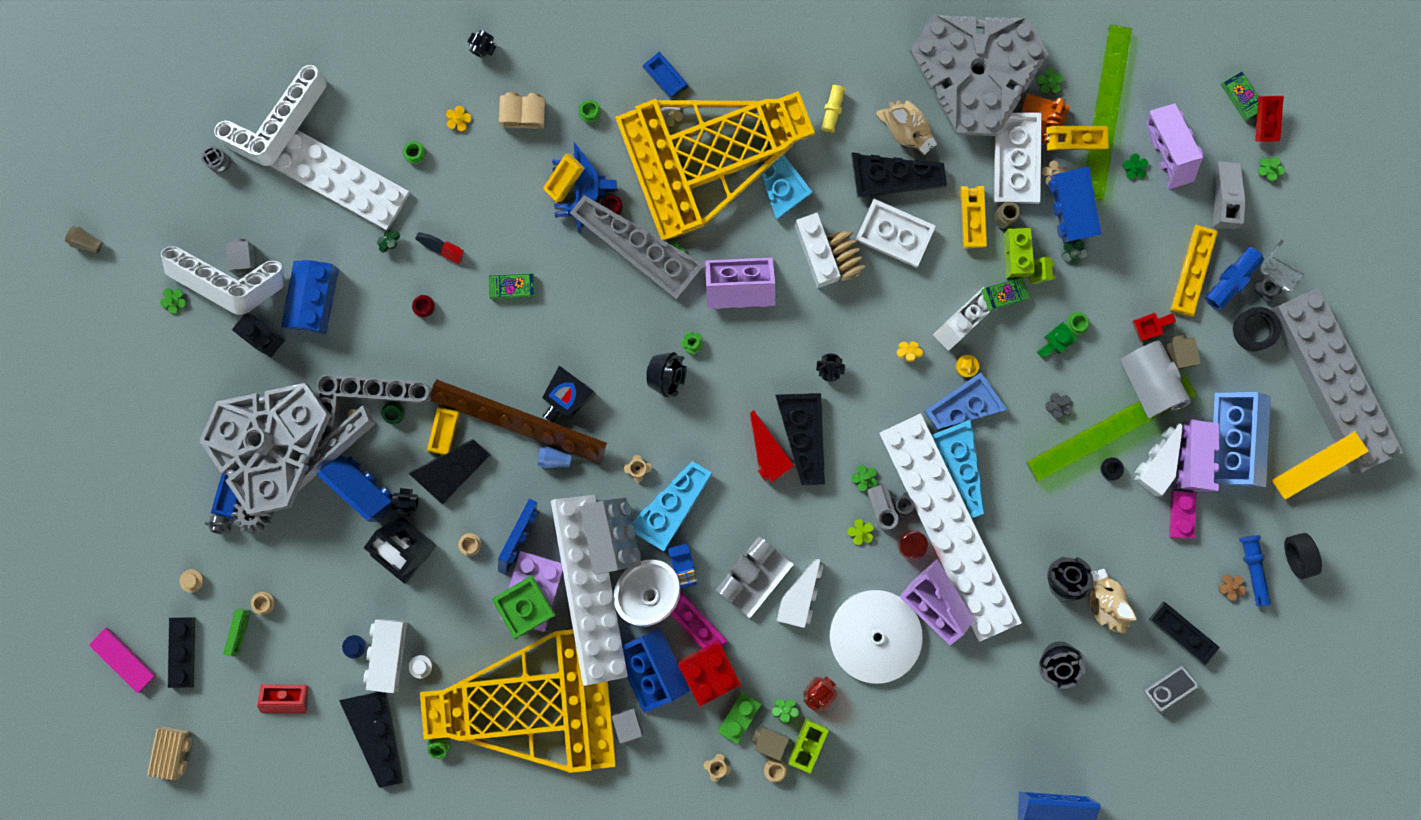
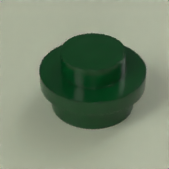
(393, 412)

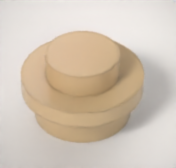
(469, 544)
(191, 580)
(262, 603)
(775, 770)

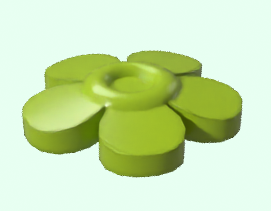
(861, 532)

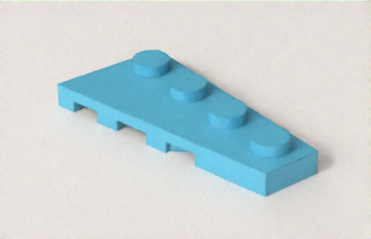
(960, 455)
(668, 511)

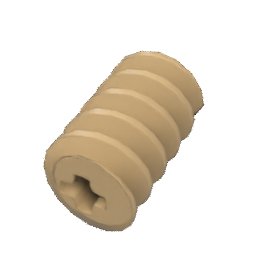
(846, 255)

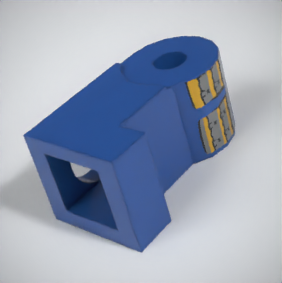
(683, 565)

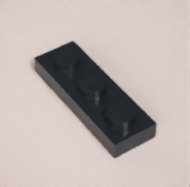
(1184, 633)
(181, 652)

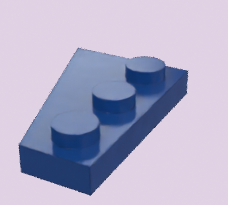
(517, 536)

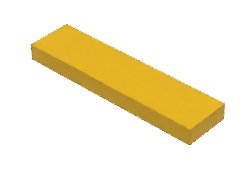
(1194, 271)
(1320, 465)

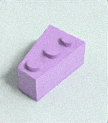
(1175, 143)
(1198, 456)
(938, 603)

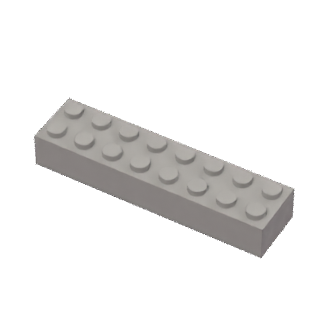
(1335, 378)

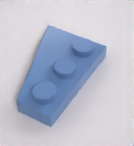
(967, 402)

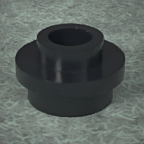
(1119, 468)

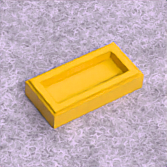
(563, 178)
(443, 431)

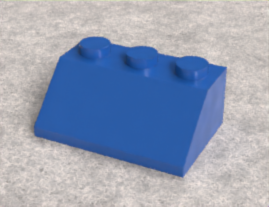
(1075, 204)
(310, 296)
(357, 488)
(653, 670)
(1056, 807)

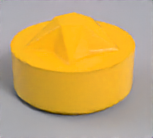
(967, 366)

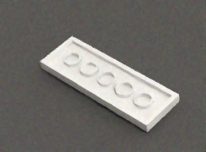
(341, 180)

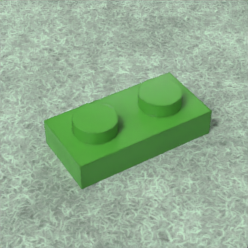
(739, 717)

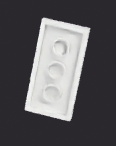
(1018, 160)

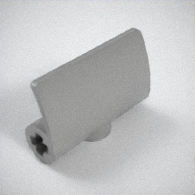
(1155, 379)
(754, 577)

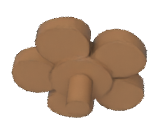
(1232, 587)

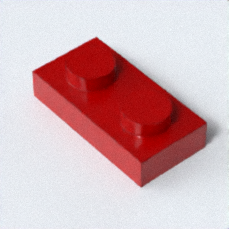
(1269, 118)

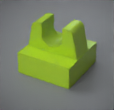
(1042, 270)

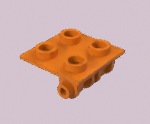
(1052, 113)

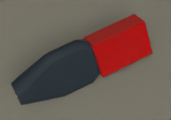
(446, 249)

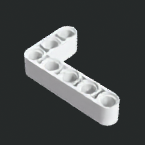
(280, 124)
(220, 288)

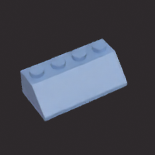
(1242, 438)

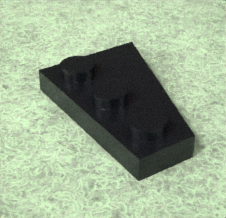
(448, 472)

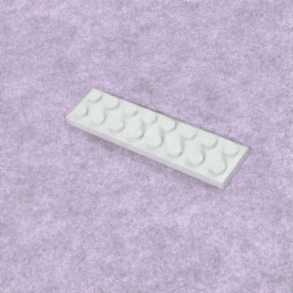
(588, 597)

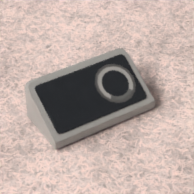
(1170, 689)

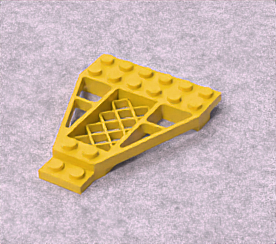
(661, 172)
(584, 711)

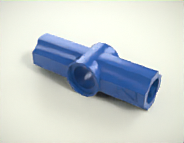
(1234, 278)

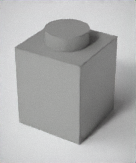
(240, 256)
(627, 726)

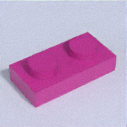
(1182, 515)

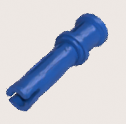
(1254, 558)

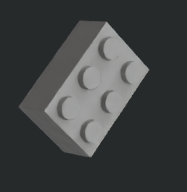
(610, 535)

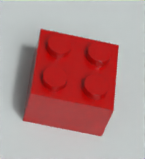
(709, 673)

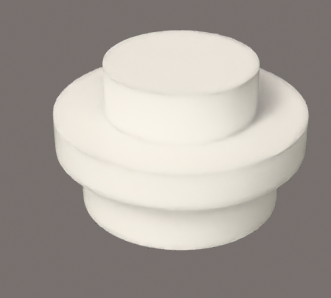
(420, 666)

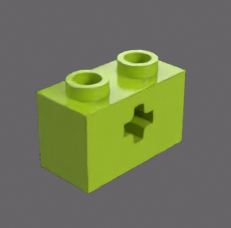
(1018, 253)
(808, 745)

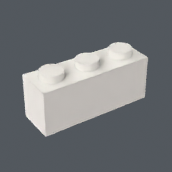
(817, 250)
(385, 655)

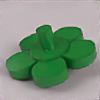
(1135, 166)

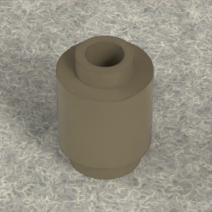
(1011, 210)

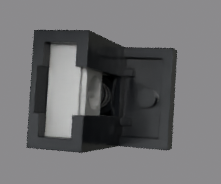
(400, 548)

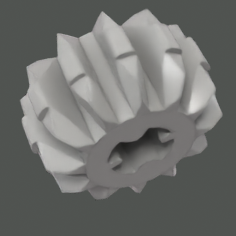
(249, 523)

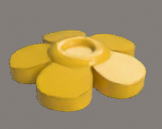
(458, 118)
(910, 351)

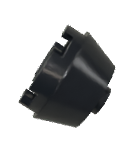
(666, 373)
(1070, 579)
(1062, 665)

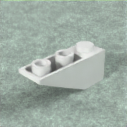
(962, 321)
(1162, 465)
(797, 600)

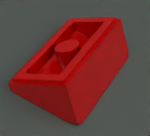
(283, 698)

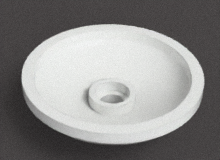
(637, 587)

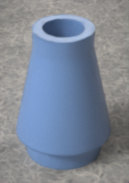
(553, 458)

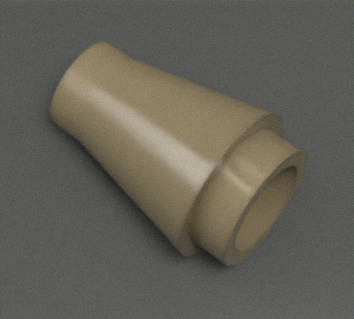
(81, 239)

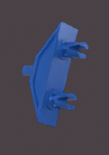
(587, 184)

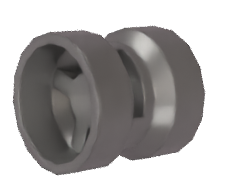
(220, 162)

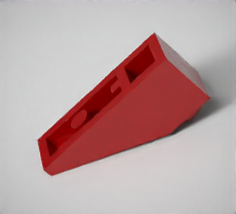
(770, 456)

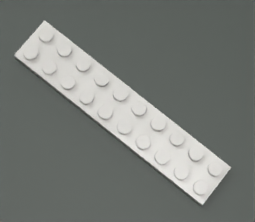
(950, 526)

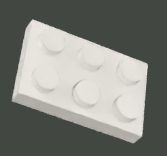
(895, 233)

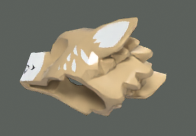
(904, 122)
(1110, 603)

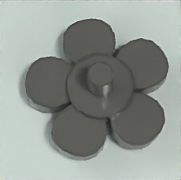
(1059, 405)

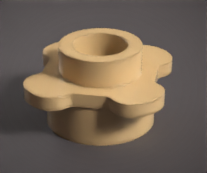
(631, 468)
(716, 774)

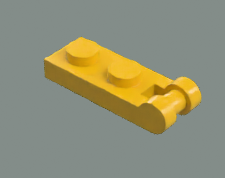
(1078, 138)
(973, 217)

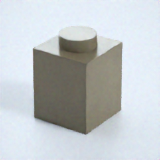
(1183, 352)
(770, 742)

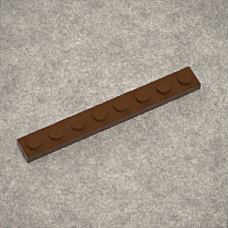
(518, 421)

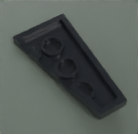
(804, 431)

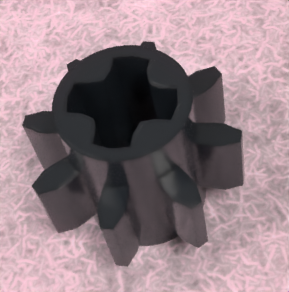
(481, 44)
(830, 367)
(405, 502)

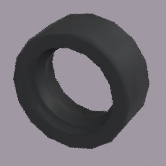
(1272, 321)
(1303, 555)

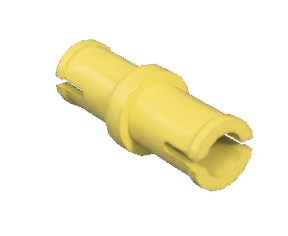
(833, 108)

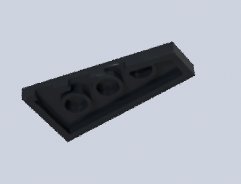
(893, 175)
(373, 728)

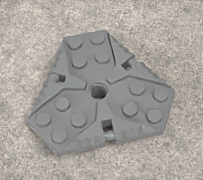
(1004, 53)
(265, 444)

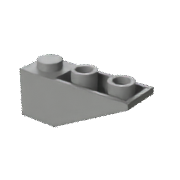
(1229, 196)

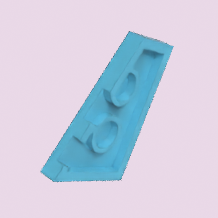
(783, 185)

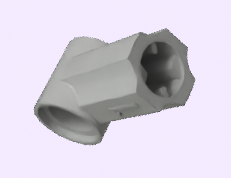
(882, 505)

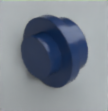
(354, 646)

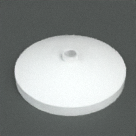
(854, 630)

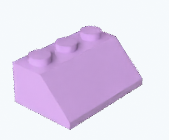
(740, 283)

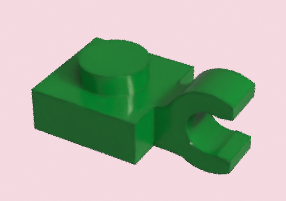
(1058, 339)

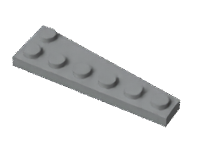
(651, 255)

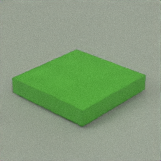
(523, 607)

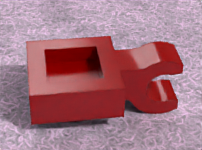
(1150, 326)

